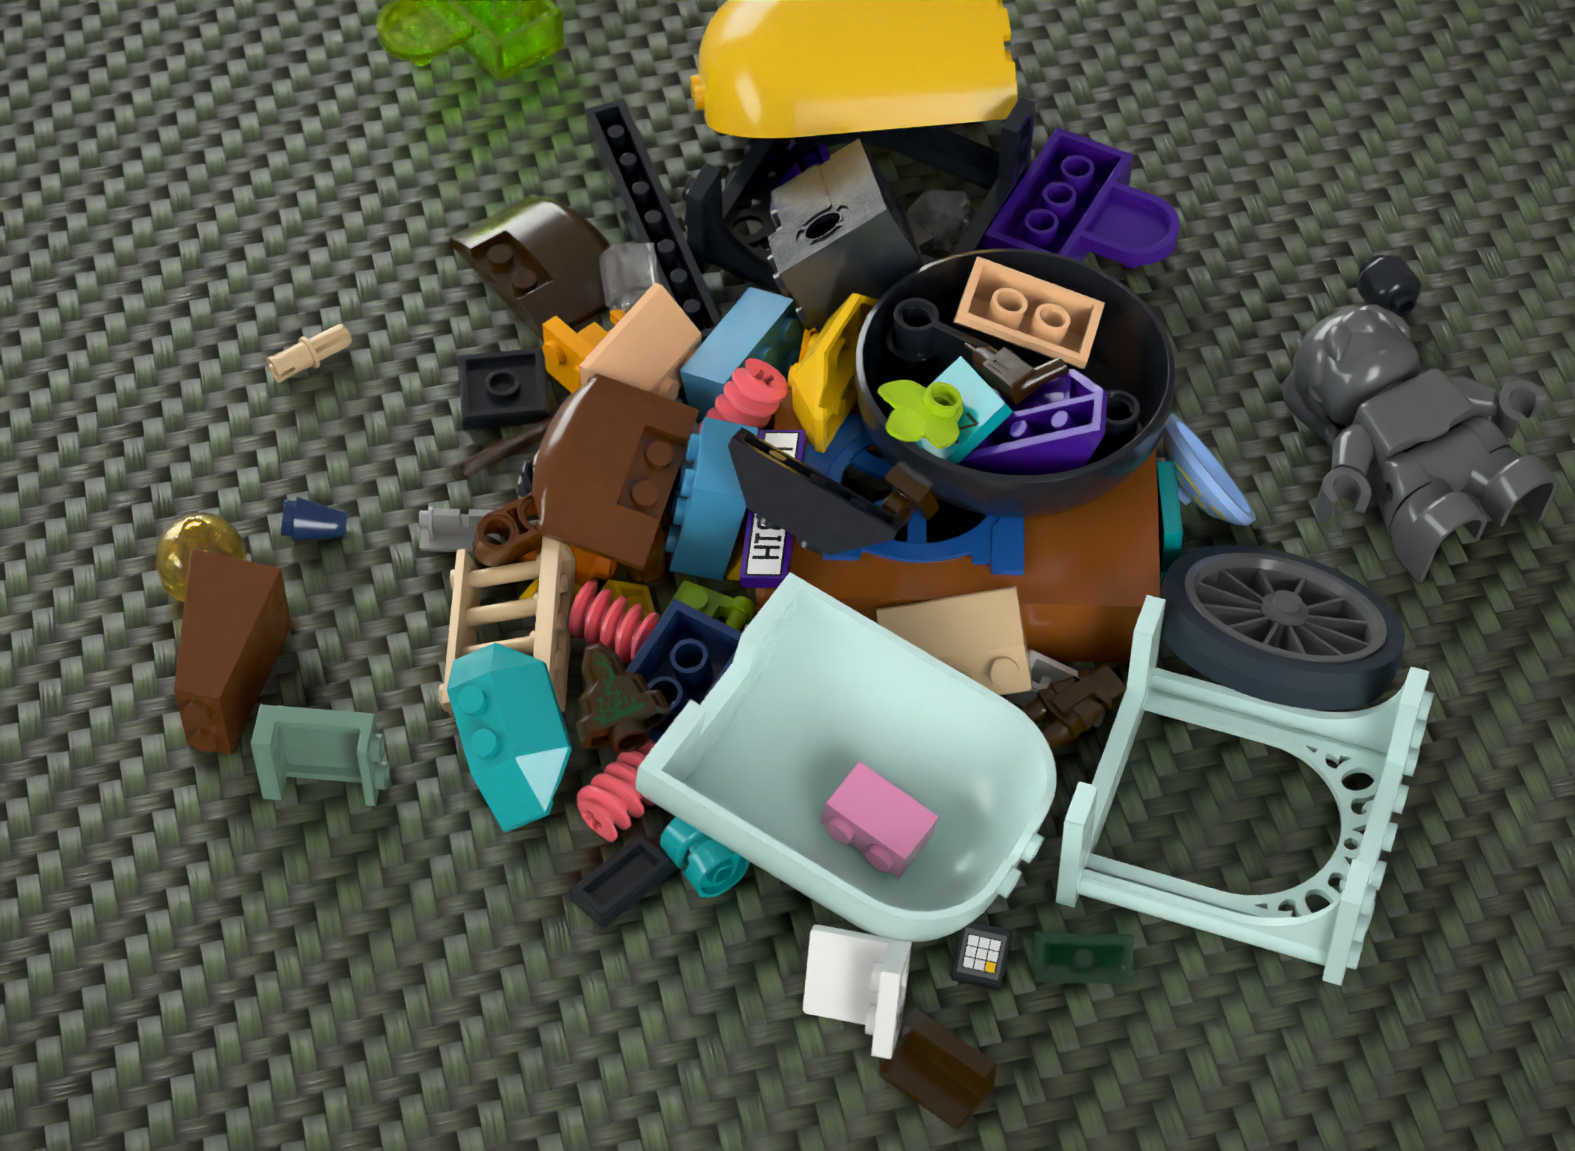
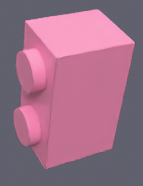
(878, 820)

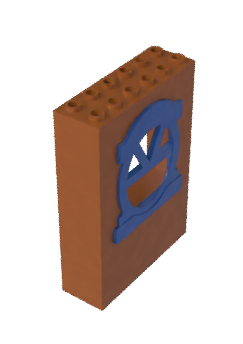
(1074, 570)

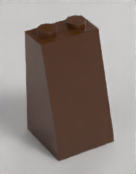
(227, 645)

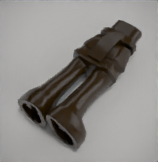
(1074, 703)

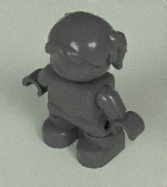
(1412, 434)

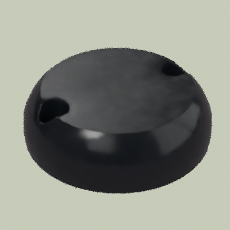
(915, 340)

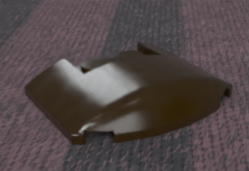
(539, 261)

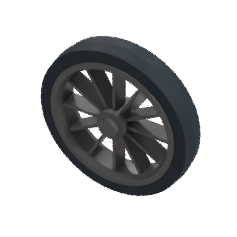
(1280, 627)

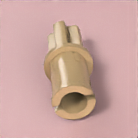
(308, 352)

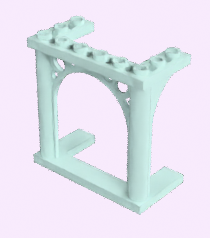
(1369, 741)

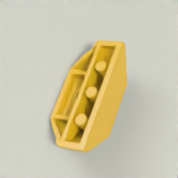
(826, 375)

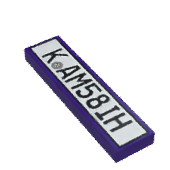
(766, 550)

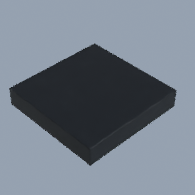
(503, 388)

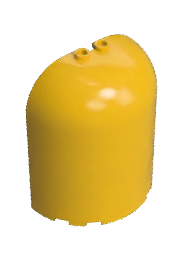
(853, 66)

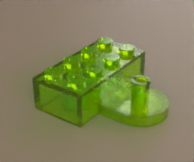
(497, 33)

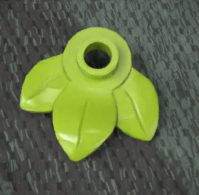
(923, 412)

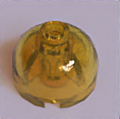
(190, 532)

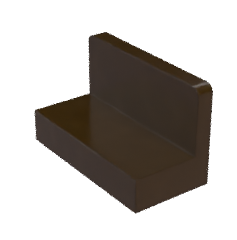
(939, 1070)

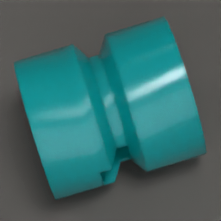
(707, 863)

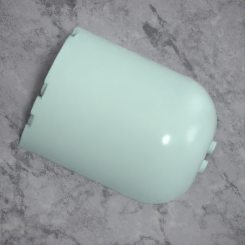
(797, 715)

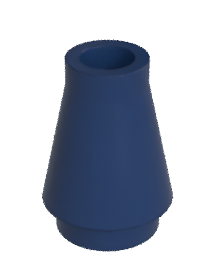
(311, 520)

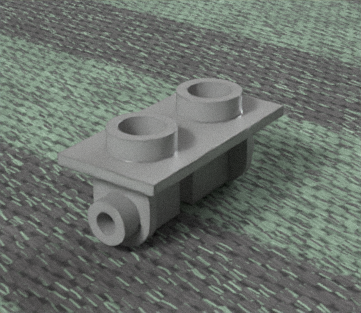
(449, 529)

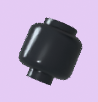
(1389, 284)

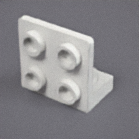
(859, 982)

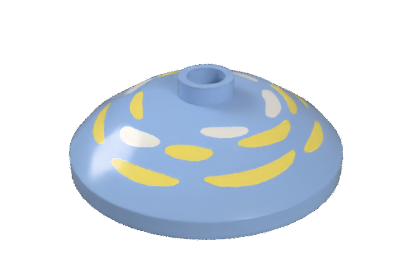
(1202, 476)

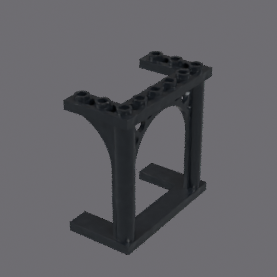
(715, 213)

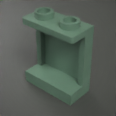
(318, 747)

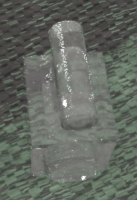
(627, 273)

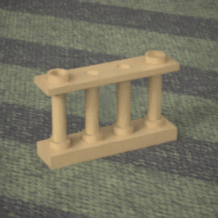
(550, 605)

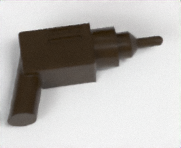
(1011, 374)

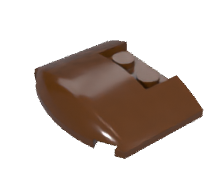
(610, 468)

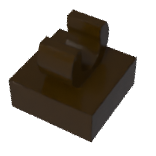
(908, 496)

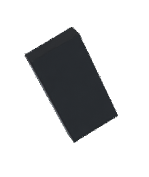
(621, 880)

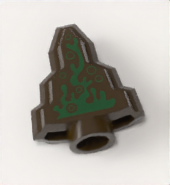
(616, 704)

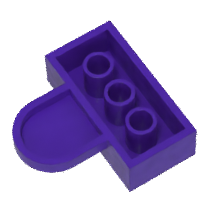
(1083, 202)

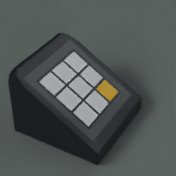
(982, 955)

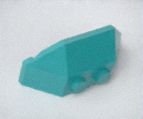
(510, 731)

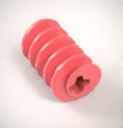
(750, 396)
(610, 624)
(614, 795)

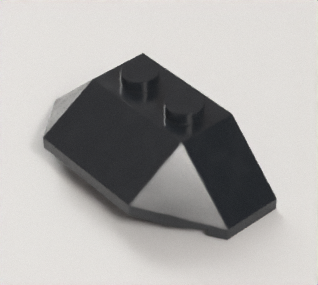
(805, 501)

